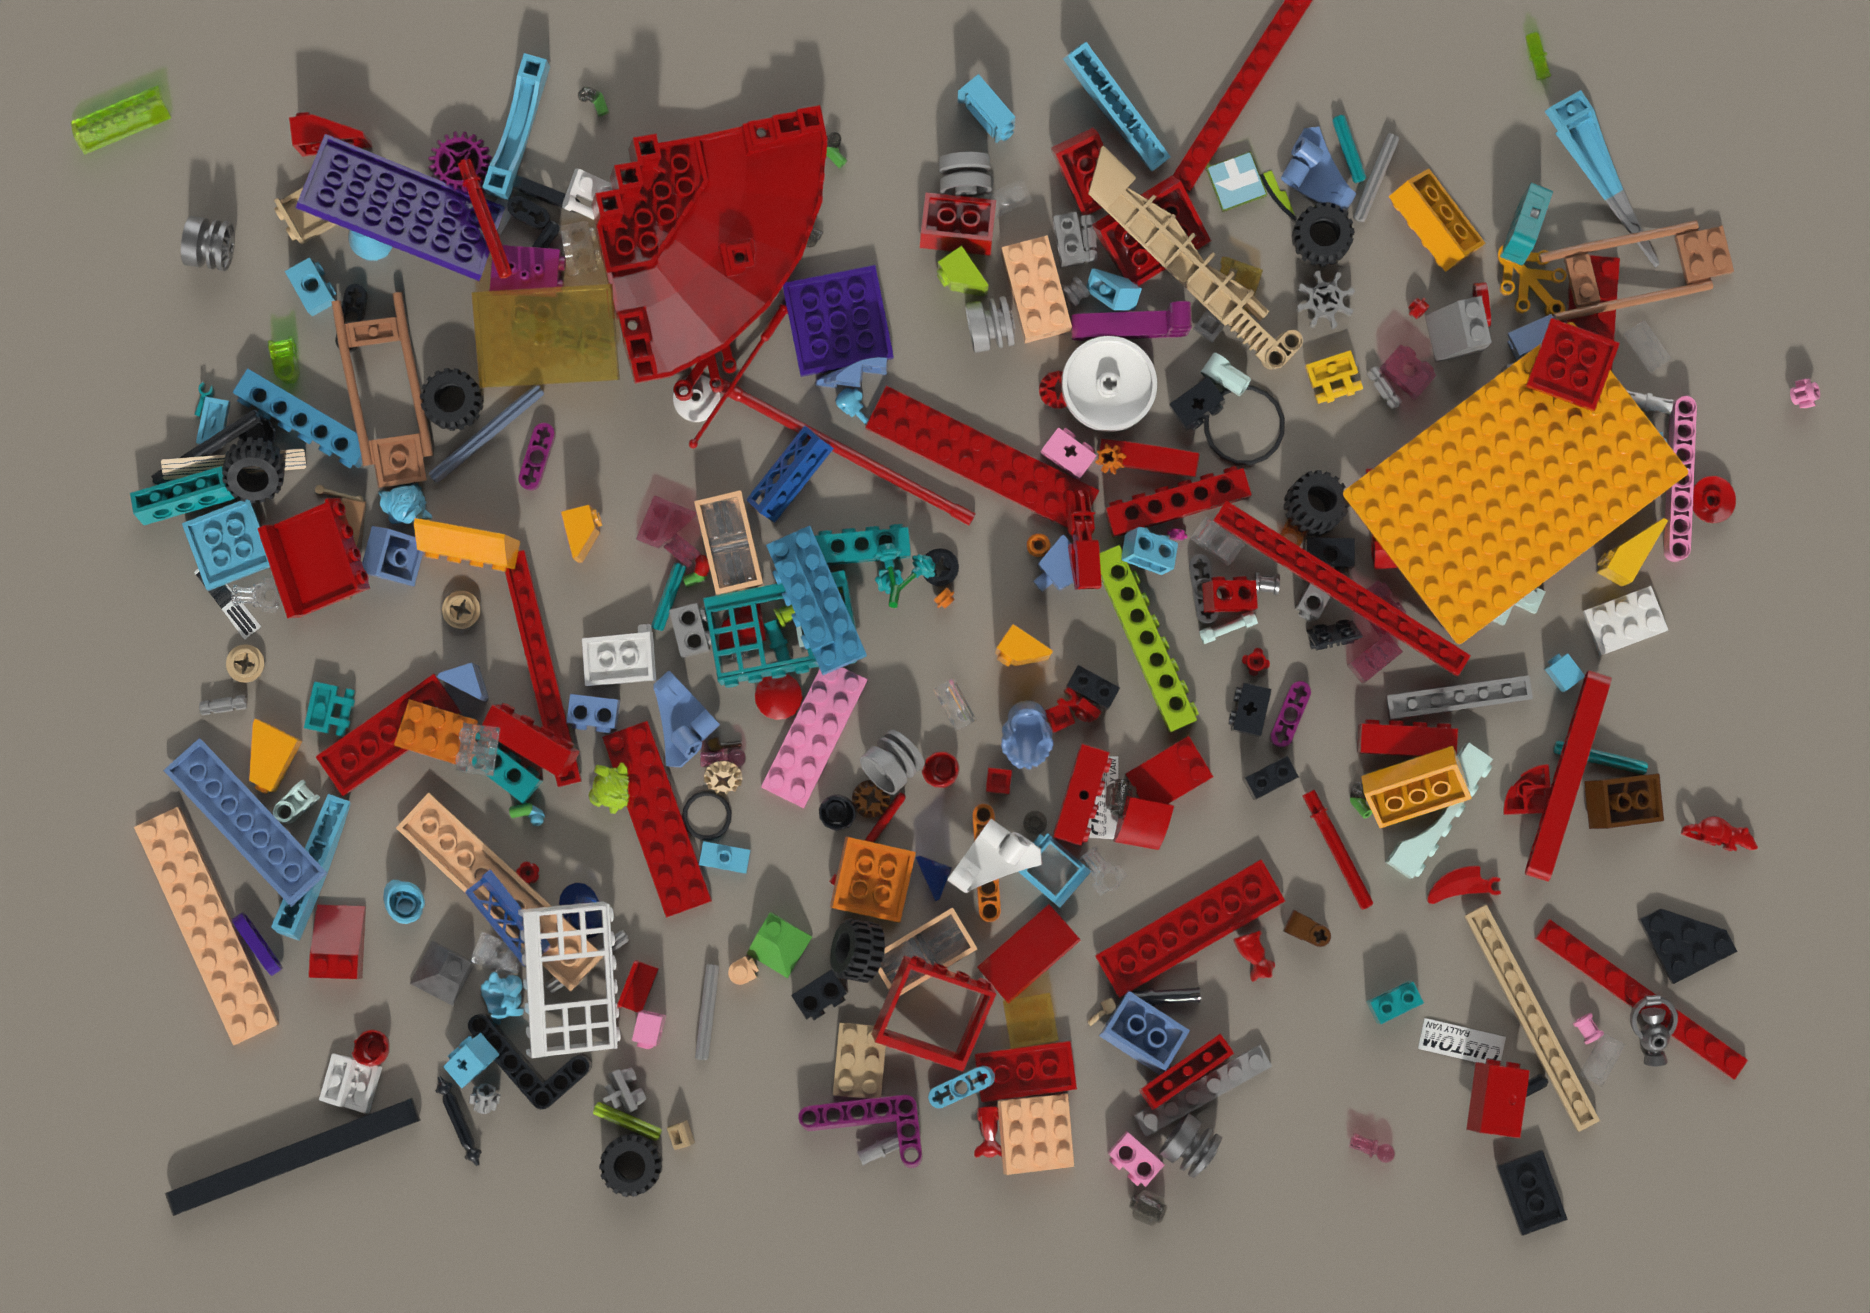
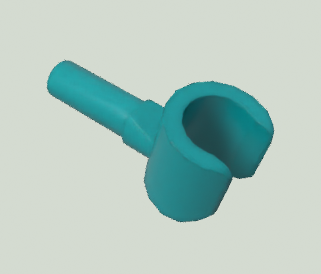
(201, 403)

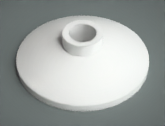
(698, 410)

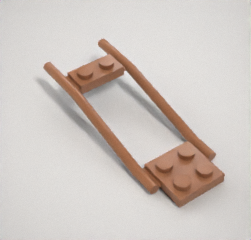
(1701, 255)
(394, 458)

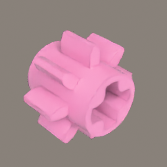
(1805, 393)

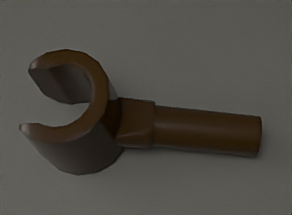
(715, 745)

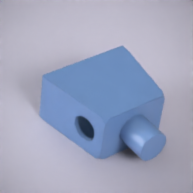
(1055, 567)

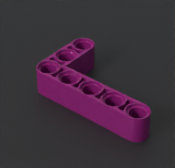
(1170, 323)
(870, 1117)

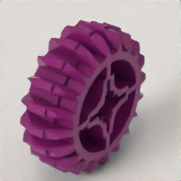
(453, 169)

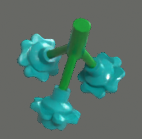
(891, 580)

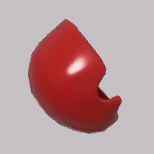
(940, 769)
(371, 1048)

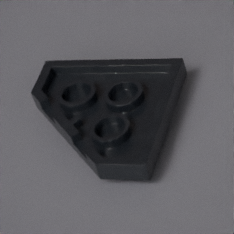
(1685, 943)

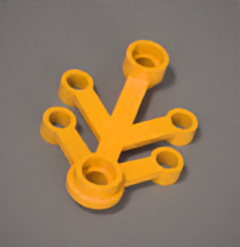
(1527, 279)

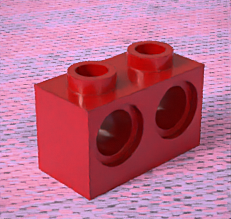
(1230, 598)

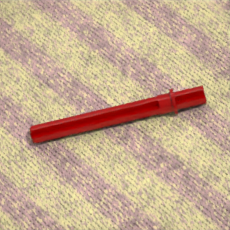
(485, 219)
(1337, 849)

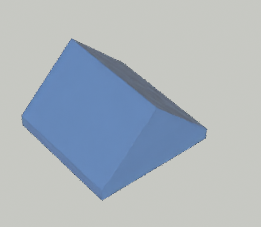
(468, 679)

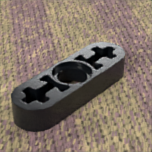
(540, 191)
(360, 302)

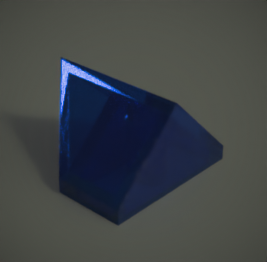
(935, 875)

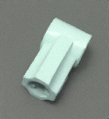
(1221, 372)

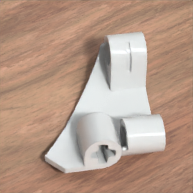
(994, 856)

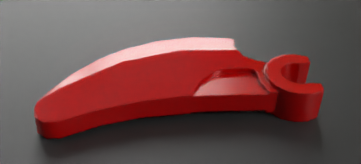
(1460, 882)

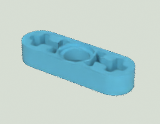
(970, 1087)

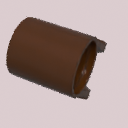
(1304, 928)

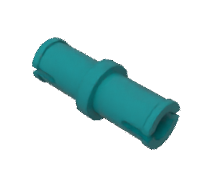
(777, 641)

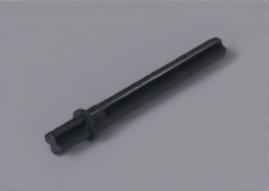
(217, 441)

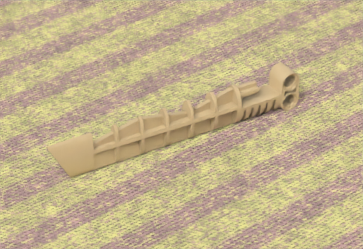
(1173, 249)

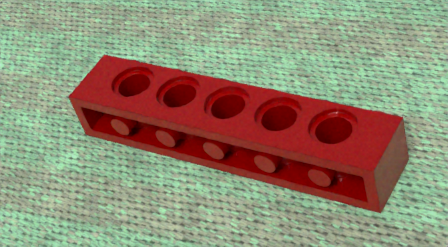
(1238, 491)

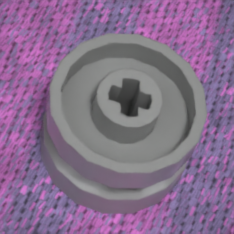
(965, 174)

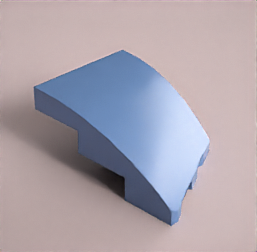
(853, 374)

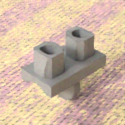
(620, 1080)

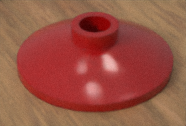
(1722, 498)

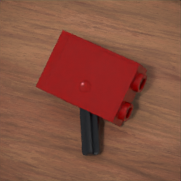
(1500, 1097)

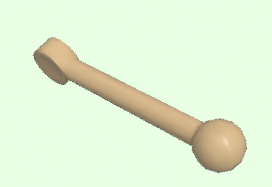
(319, 489)

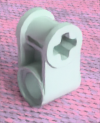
(296, 802)

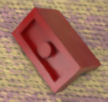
(638, 986)

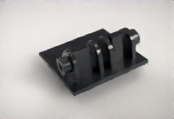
(1343, 631)

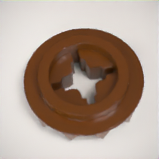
(860, 803)

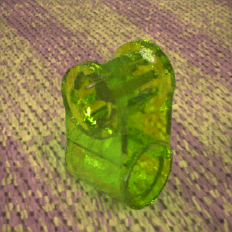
(284, 354)

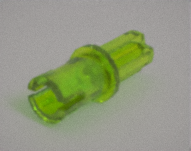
(1537, 56)

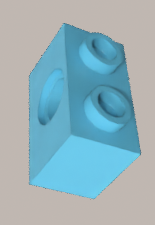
(301, 276)

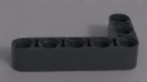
(524, 1066)

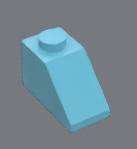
(1113, 290)

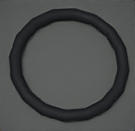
(728, 819)

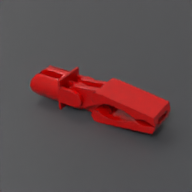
(1083, 553)

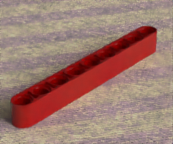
(1568, 775)

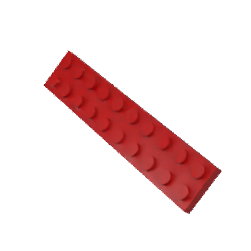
(974, 455)

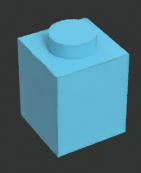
(1564, 671)

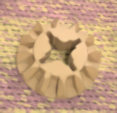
(457, 599)
(239, 654)
(723, 769)

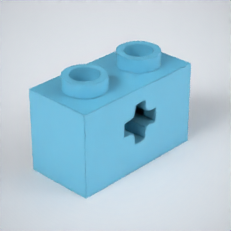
(470, 1060)

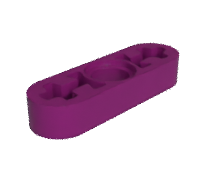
(542, 465)
(1278, 728)

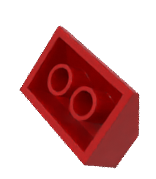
(957, 222)

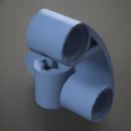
(1315, 173)
(683, 720)

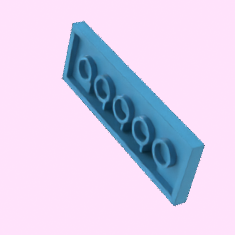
(815, 600)

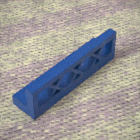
(792, 476)
(510, 907)

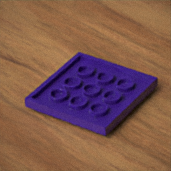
(837, 320)

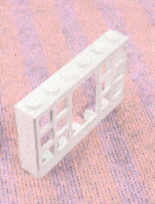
(534, 982)

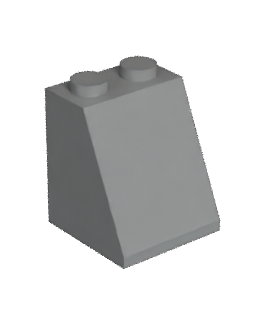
(1458, 329)

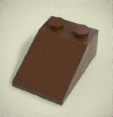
(1624, 801)

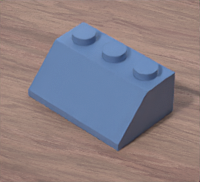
(1144, 1033)

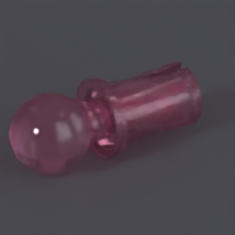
(735, 756)
(1384, 1152)

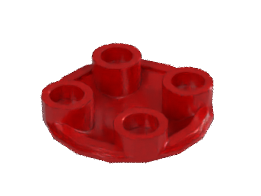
(778, 697)

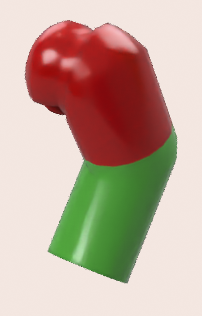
(700, 572)

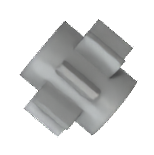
(484, 1098)

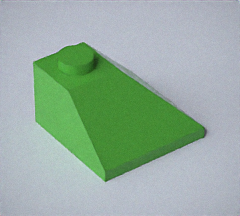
(779, 944)

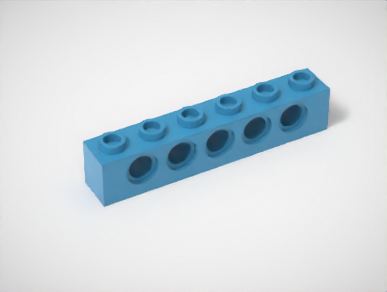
(252, 384)

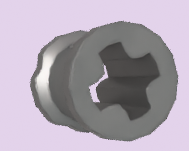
(1267, 583)

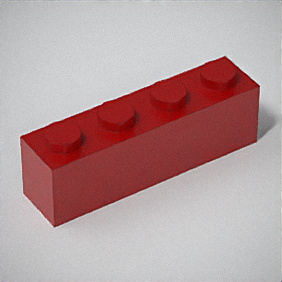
(1404, 740)
(532, 741)
(1186, 1071)

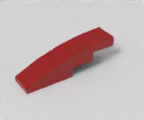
(1155, 458)

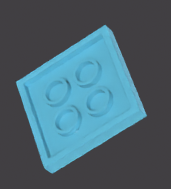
(226, 544)

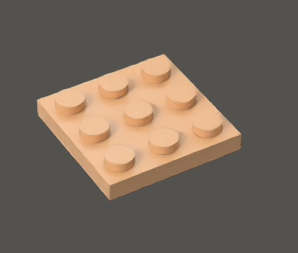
(1035, 1134)

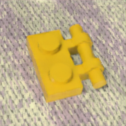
(1330, 370)

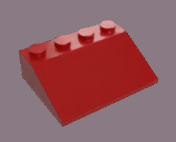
(1128, 254)

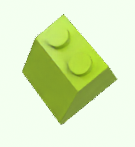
(961, 274)

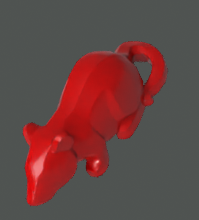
(1718, 831)

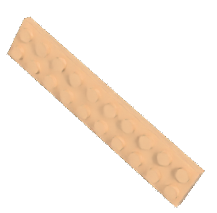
(465, 861)
(206, 925)

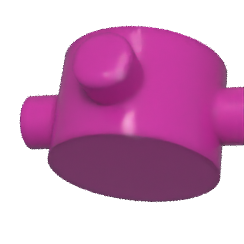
(1177, 534)

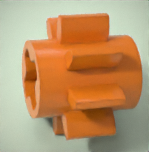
(1103, 456)

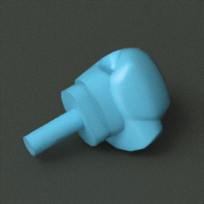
(850, 403)

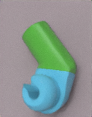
(528, 810)

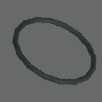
(1270, 452)

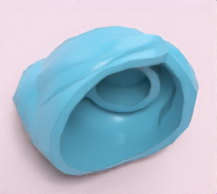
(407, 906)

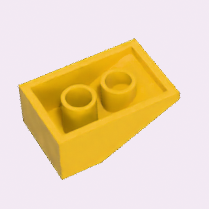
(1625, 560)

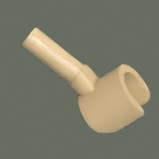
(1108, 1007)

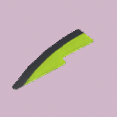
(1278, 196)

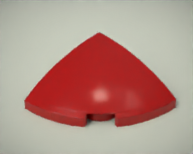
(747, 635)
(1529, 792)

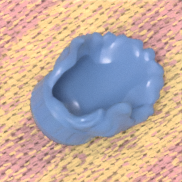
(1026, 735)

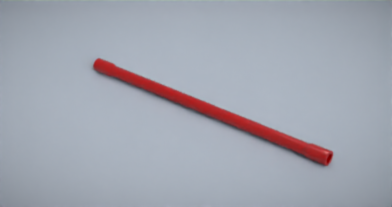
(955, 510)

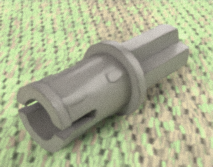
(879, 1149)

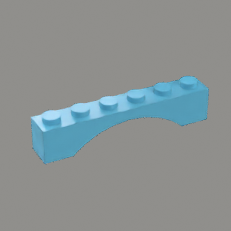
(525, 102)

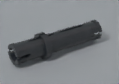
(1169, 996)

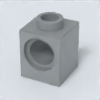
(1307, 613)

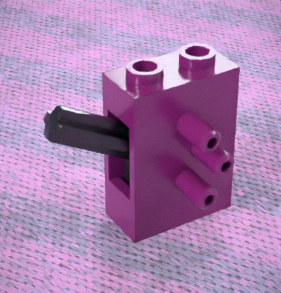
(532, 265)

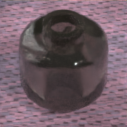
(1116, 795)
(1148, 1208)

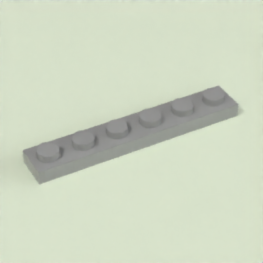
(1459, 697)
(1204, 1090)

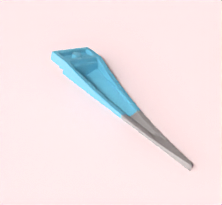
(1582, 137)

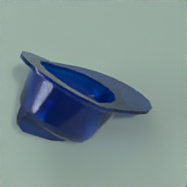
(578, 894)

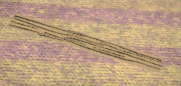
(184, 467)

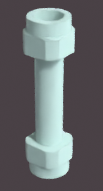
(1247, 619)

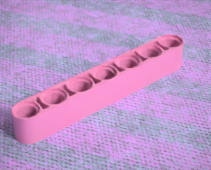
(1684, 491)

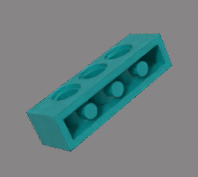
(180, 496)
(872, 534)
(529, 780)

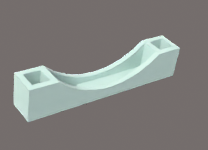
(1410, 854)

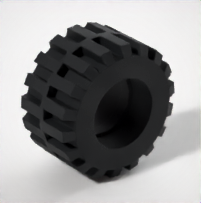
(1334, 218)
(437, 385)
(257, 454)
(1302, 512)
(857, 950)
(616, 1180)

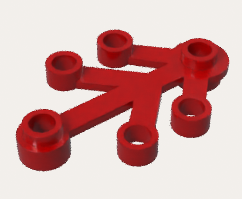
(699, 369)

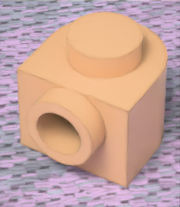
(743, 971)

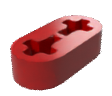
(1481, 289)

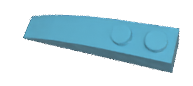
(1116, 105)
(322, 847)

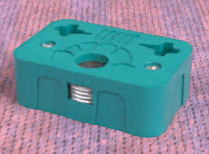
(1526, 223)

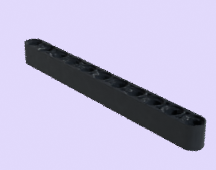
(292, 1156)

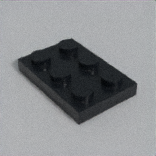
(1531, 1192)

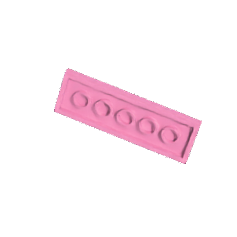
(814, 735)

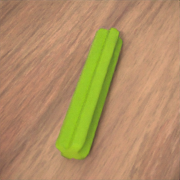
(627, 1121)

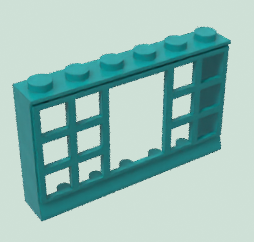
(752, 597)

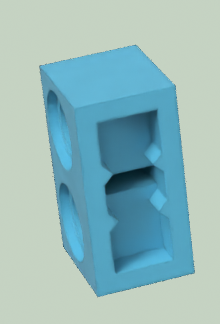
(1149, 555)

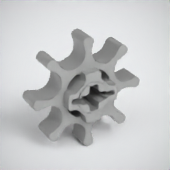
(1334, 303)

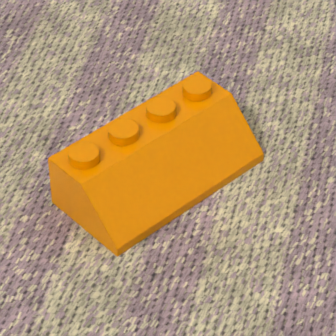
(1436, 219)
(467, 544)
(1415, 787)

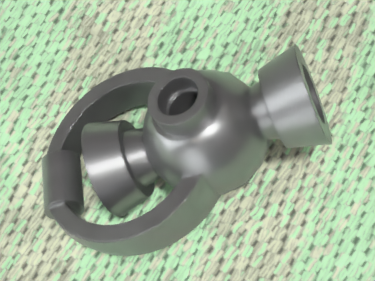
(1654, 1035)

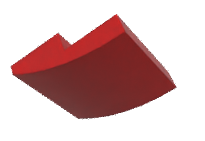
(1143, 823)

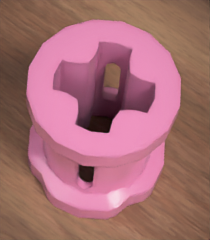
(1588, 1028)

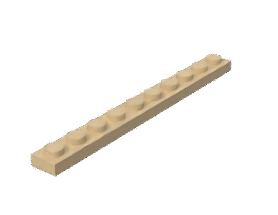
(1531, 1018)

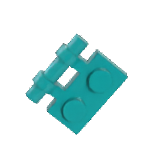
(322, 706)

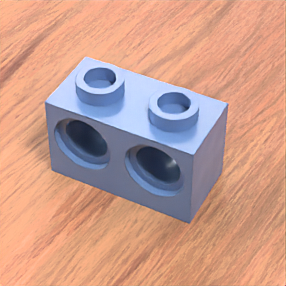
(594, 706)

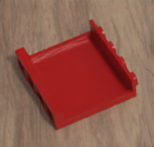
(314, 559)

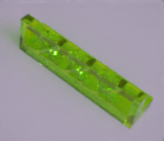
(121, 121)

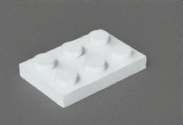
(1625, 620)
(619, 659)

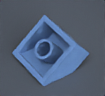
(392, 556)

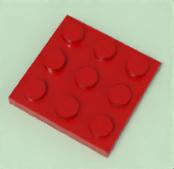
(1572, 364)

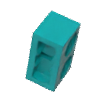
(1395, 1002)

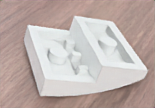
(350, 1084)

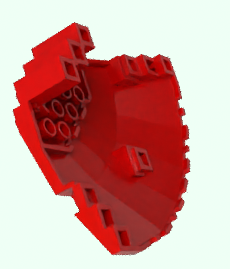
(686, 216)

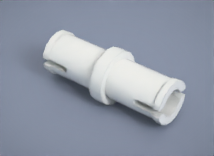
(1650, 402)

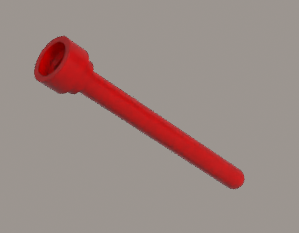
(882, 822)

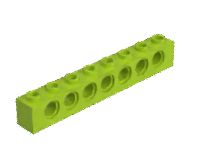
(1172, 718)

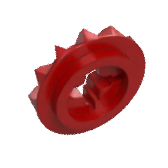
(1049, 397)

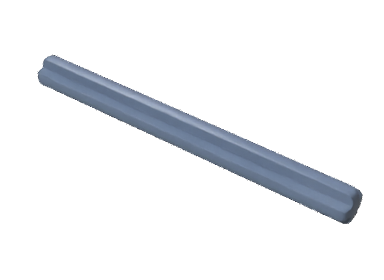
(486, 433)

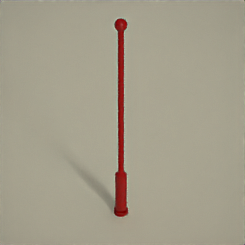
(765, 336)

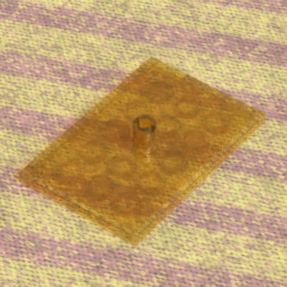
(545, 335)

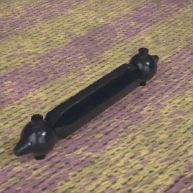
(458, 1121)

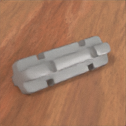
(1088, 238)
(1384, 387)
(223, 705)

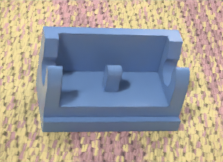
(1527, 337)

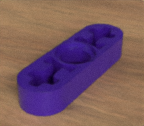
(257, 943)

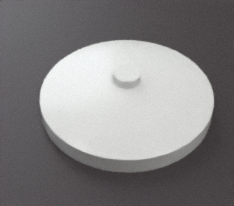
(1109, 383)

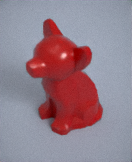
(1253, 951)
(989, 1126)

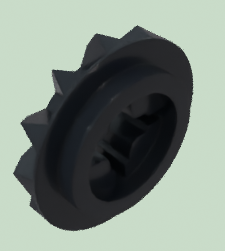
(949, 561)

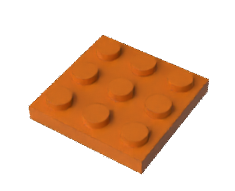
(872, 879)

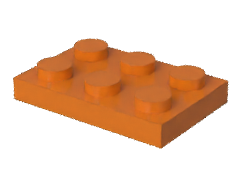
(431, 731)

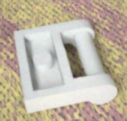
(585, 186)

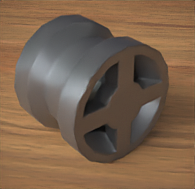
(1075, 291)

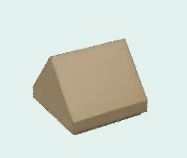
(680, 1135)

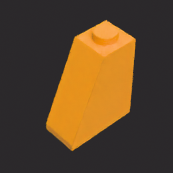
(270, 755)

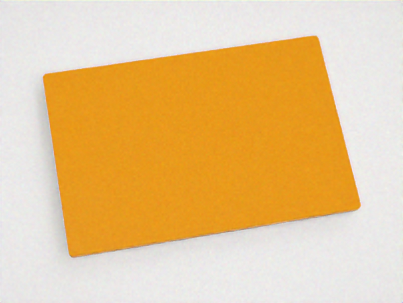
(1510, 493)

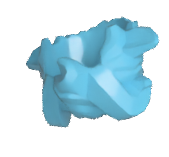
(404, 504)
(502, 996)

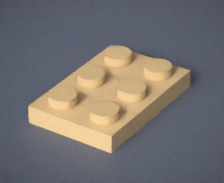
(858, 1062)

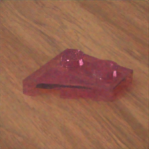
(663, 521)

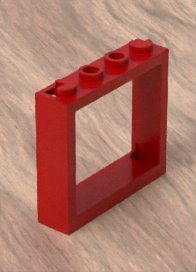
(923, 1049)

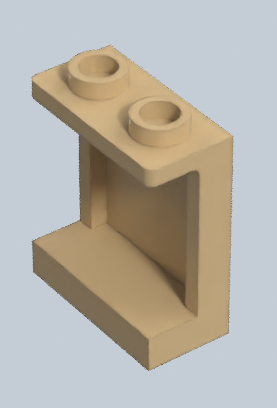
(301, 224)

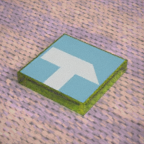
(1236, 181)

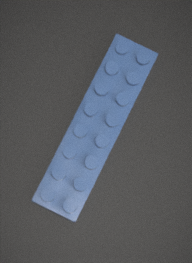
(245, 822)

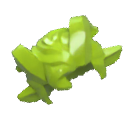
(610, 787)

